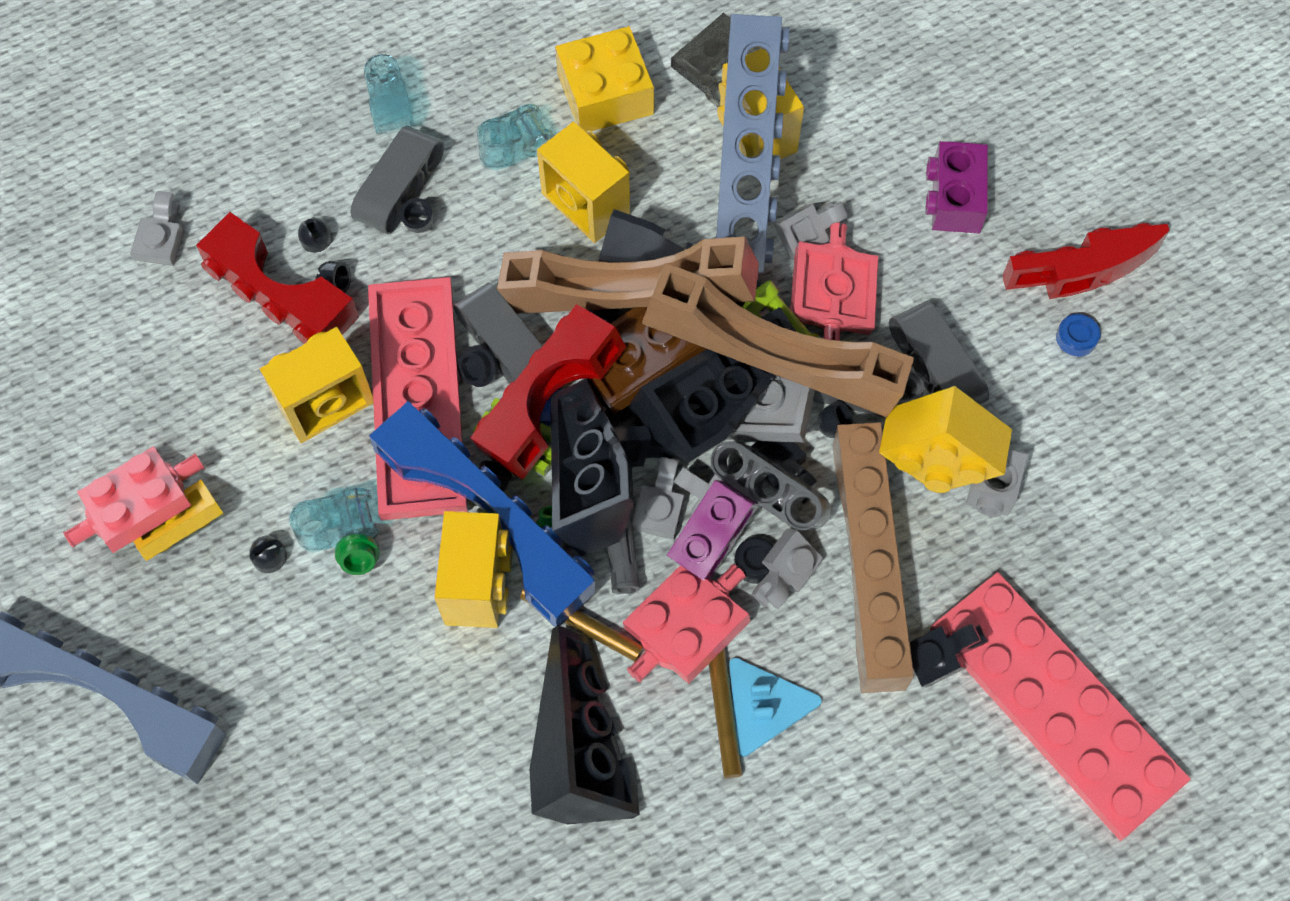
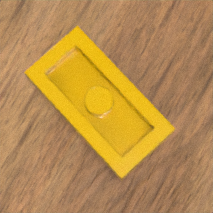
(198, 515)

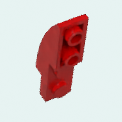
(1098, 262)

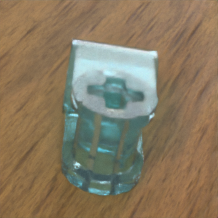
(387, 95)
(514, 135)
(337, 519)

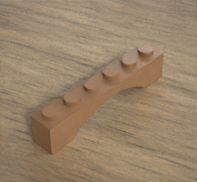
(556, 283)
(849, 371)
(877, 585)

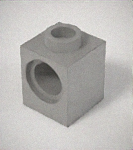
(1000, 501)

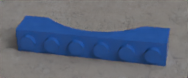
(421, 453)

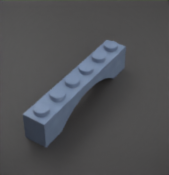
(169, 734)

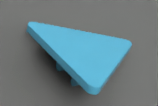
(765, 705)

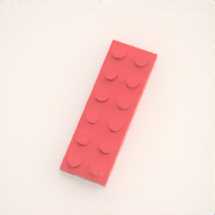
(417, 364)
(1064, 709)

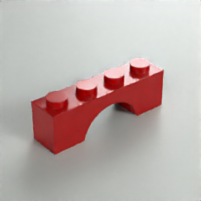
(238, 255)
(577, 349)

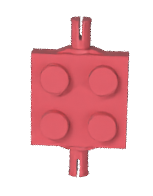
(834, 286)
(133, 499)
(686, 623)

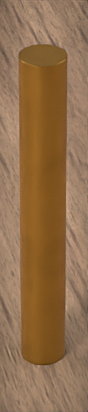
(602, 634)
(725, 717)

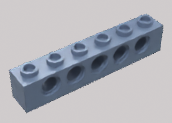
(745, 34)

